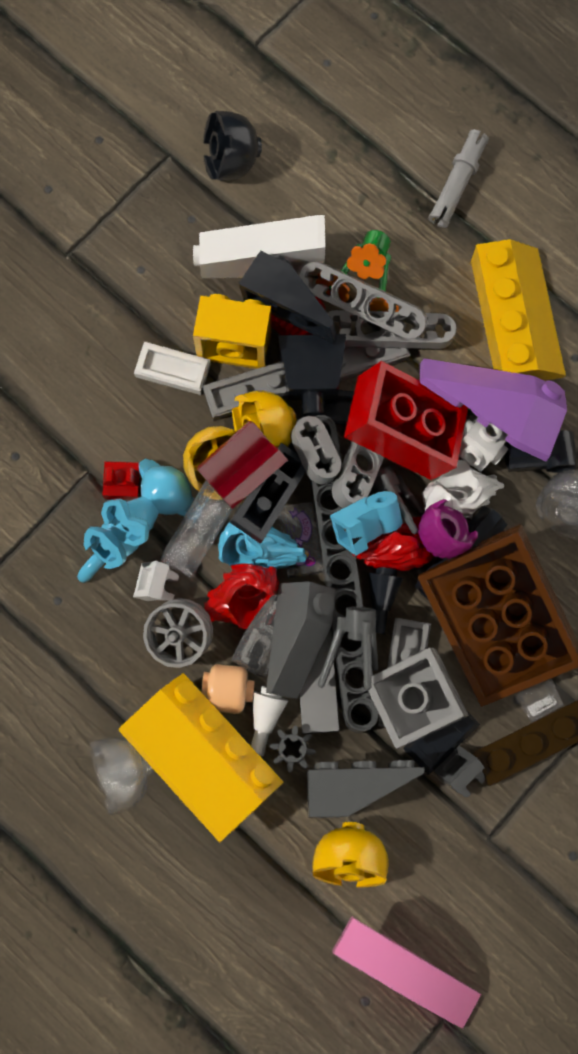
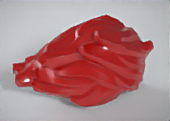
(397, 550)
(242, 594)

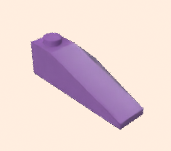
(513, 402)

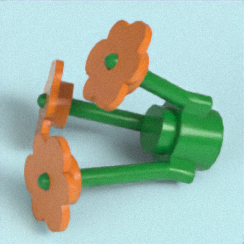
(367, 260)

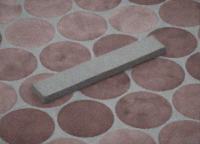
(356, 360)

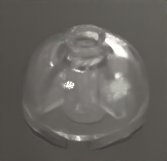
(560, 503)
(119, 773)

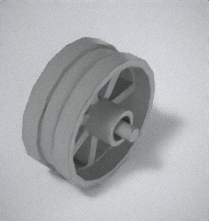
(178, 633)

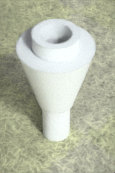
(266, 712)

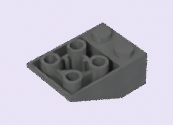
(346, 791)

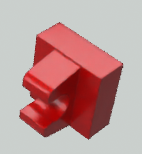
(121, 480)

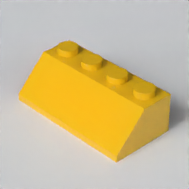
(516, 309)
(201, 756)

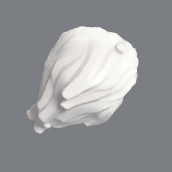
(463, 489)

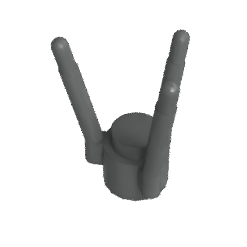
(388, 481)
(360, 625)

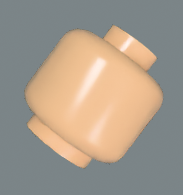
(228, 688)

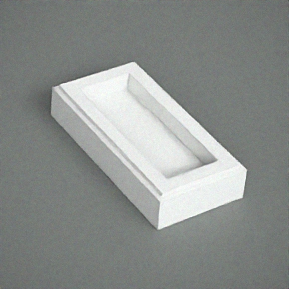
(172, 368)

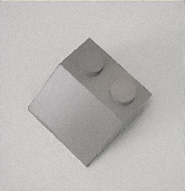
(416, 698)

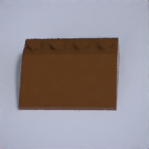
(501, 616)

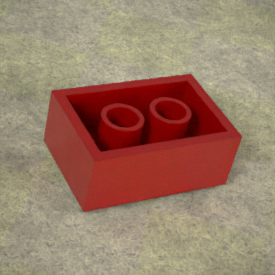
(405, 421)

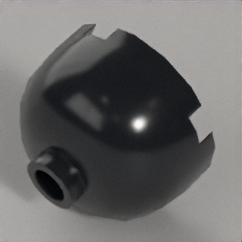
(231, 147)

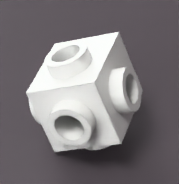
(482, 444)

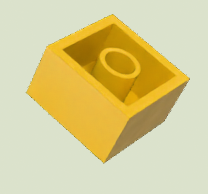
(232, 331)

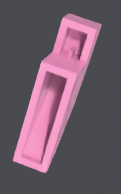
(406, 972)

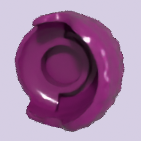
(445, 531)

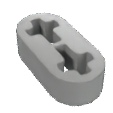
(321, 446)

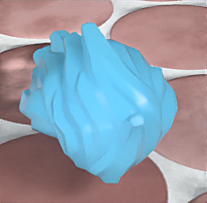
(275, 549)

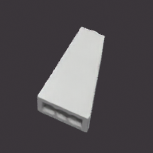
(232, 250)

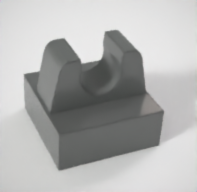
(460, 770)

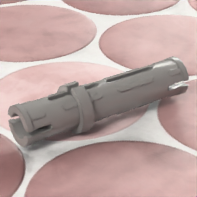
(464, 165)

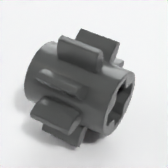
(293, 738)

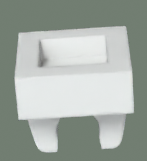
(152, 581)

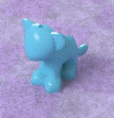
(128, 523)

